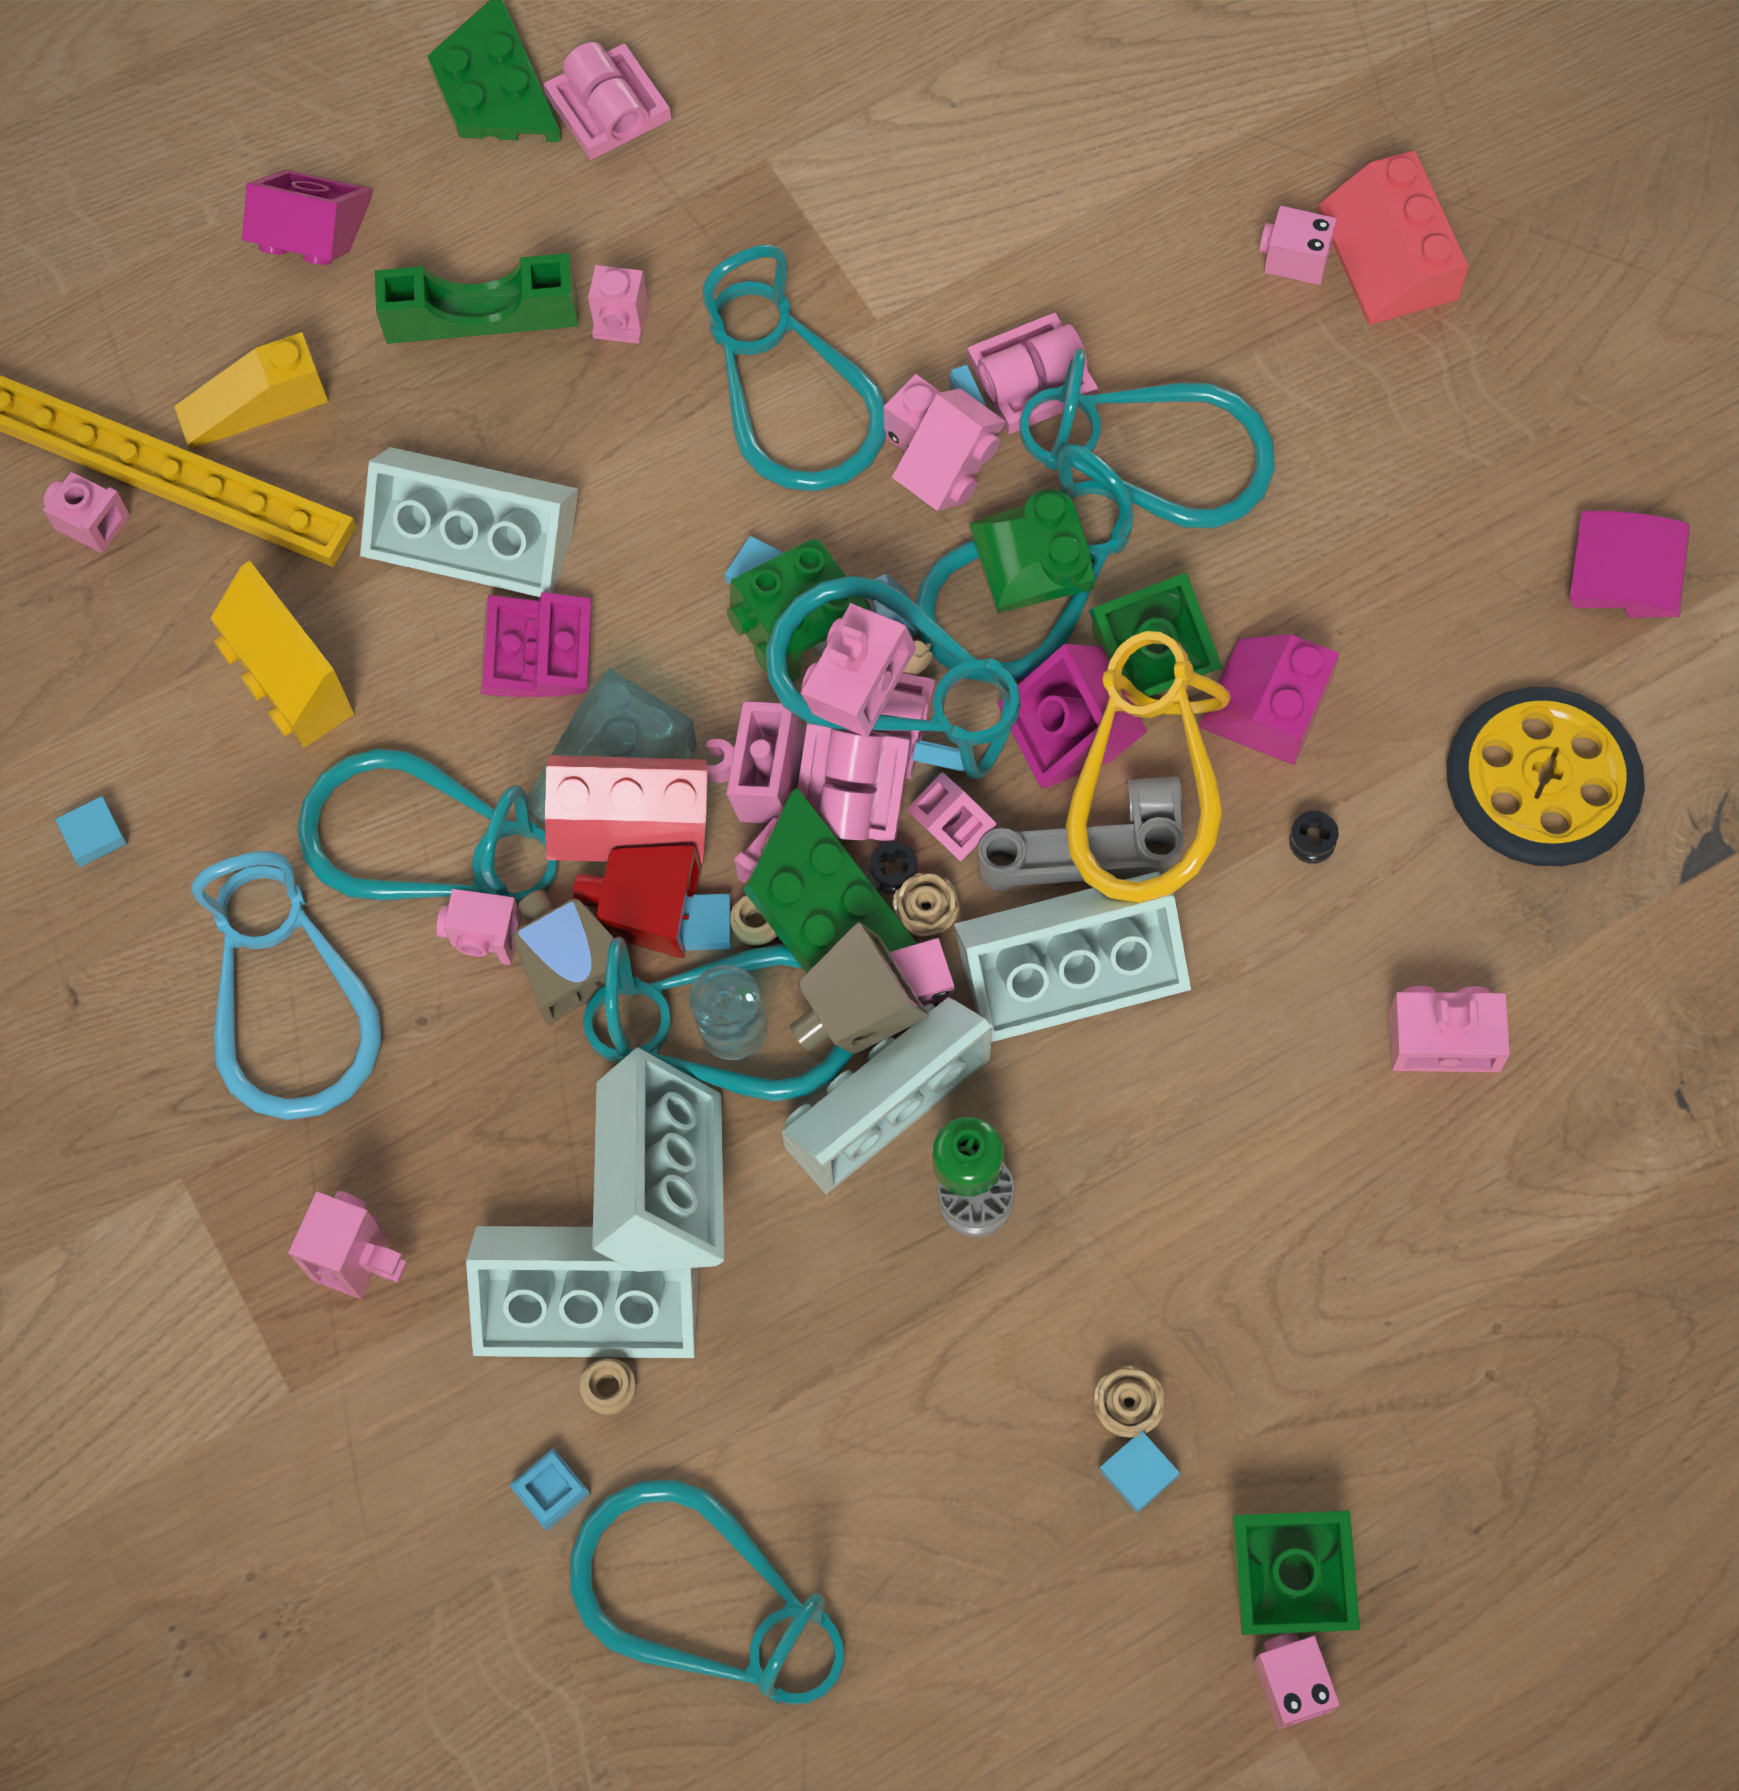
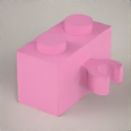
(949, 450)
(858, 669)
(763, 762)
(1449, 1030)
(344, 1245)

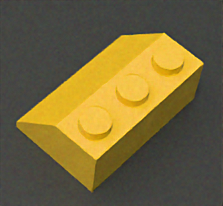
(278, 659)

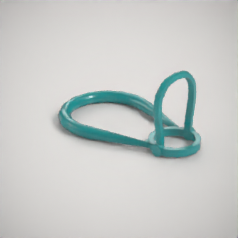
(843, 366)
(1175, 392)
(903, 606)
(1067, 621)
(483, 865)
(746, 1085)
(661, 1655)

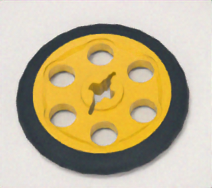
(1521, 834)

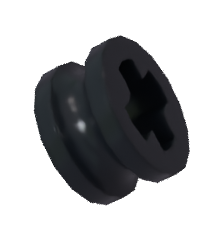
(1327, 830)
(890, 853)

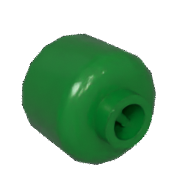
(971, 1173)

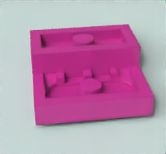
(1630, 563)
(536, 646)

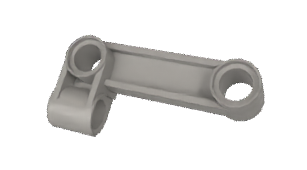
(1119, 849)

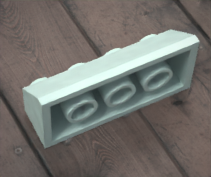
(467, 521)
(1071, 959)
(887, 1093)
(657, 1167)
(559, 1298)

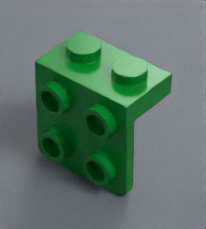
(768, 589)

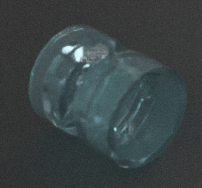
(729, 1012)

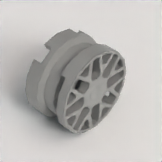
(978, 1214)

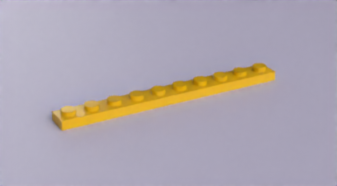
(174, 473)

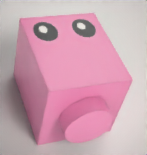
(1298, 244)
(906, 411)
(926, 971)
(1295, 1680)

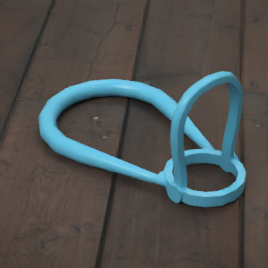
(225, 1013)

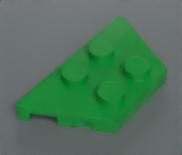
(491, 80)
(815, 889)

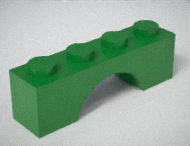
(423, 307)

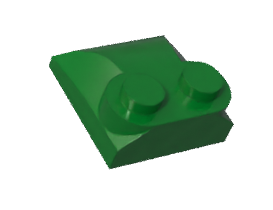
(1034, 552)
(1162, 608)
(1295, 1572)

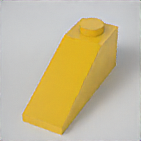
(253, 392)

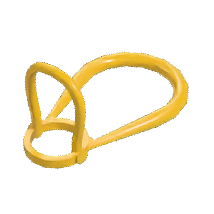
(1172, 703)

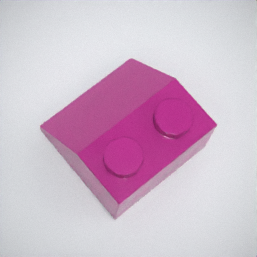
(304, 215)
(1273, 693)
(1063, 712)

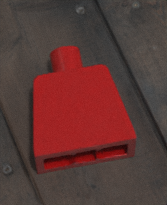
(644, 895)

